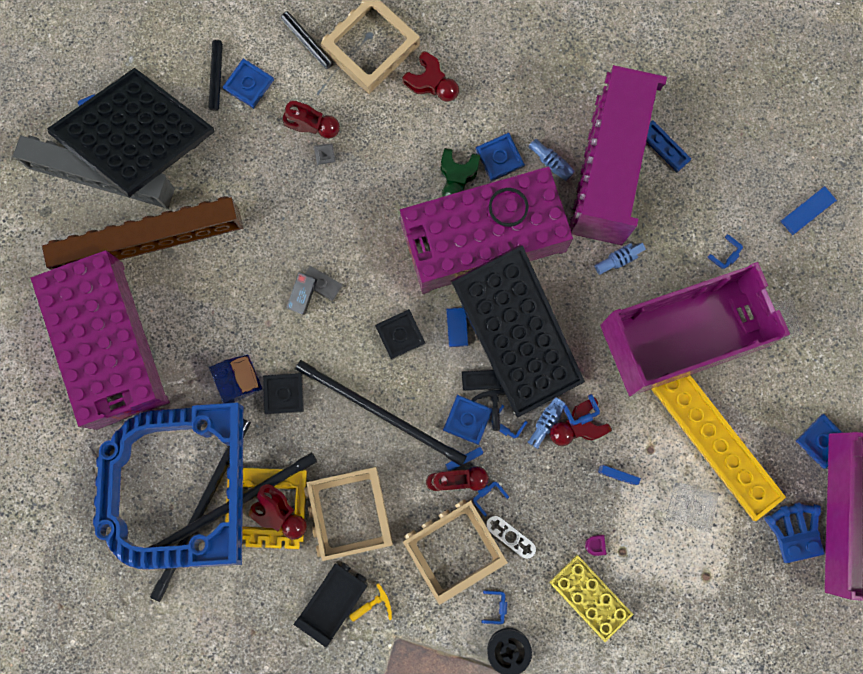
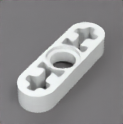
(519, 550)

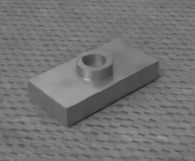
(325, 285)

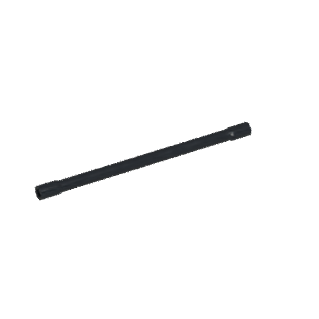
(450, 453)
(300, 465)
(163, 583)

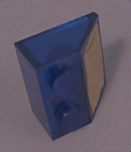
(235, 378)

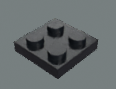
(400, 334)
(283, 393)

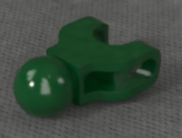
(457, 175)

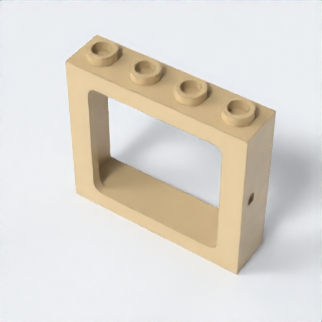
(369, 81)
(319, 530)
(412, 538)

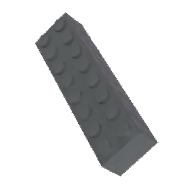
(62, 163)

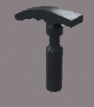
(495, 410)

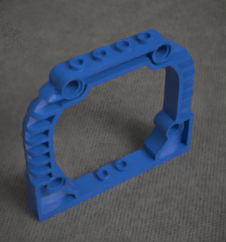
(224, 544)

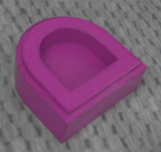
(596, 545)

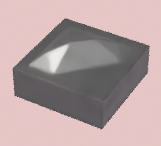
(324, 153)

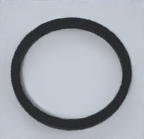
(512, 190)

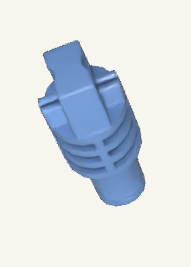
(551, 159)
(620, 257)
(548, 418)

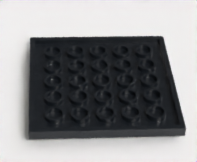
(131, 131)

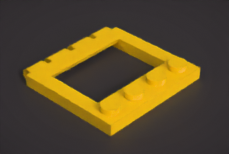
(255, 535)

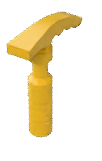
(368, 606)

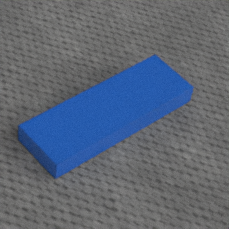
(666, 147)
(808, 210)

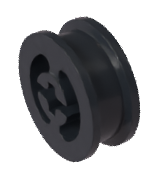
(514, 667)

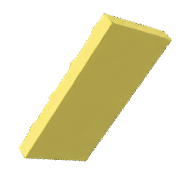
(591, 598)

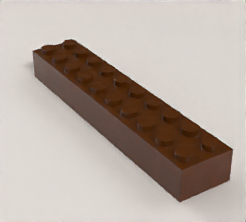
(149, 234)

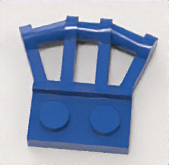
(802, 544)

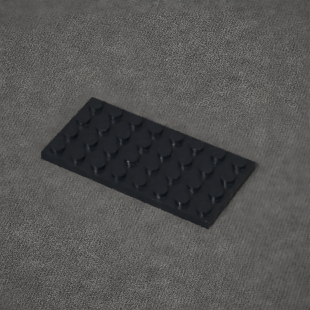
(518, 330)

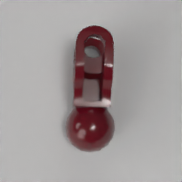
(432, 80)
(310, 120)
(563, 432)
(474, 478)
(277, 513)

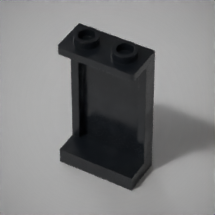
(331, 603)

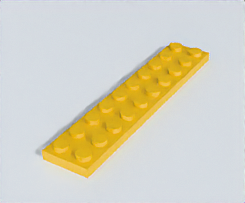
(720, 446)

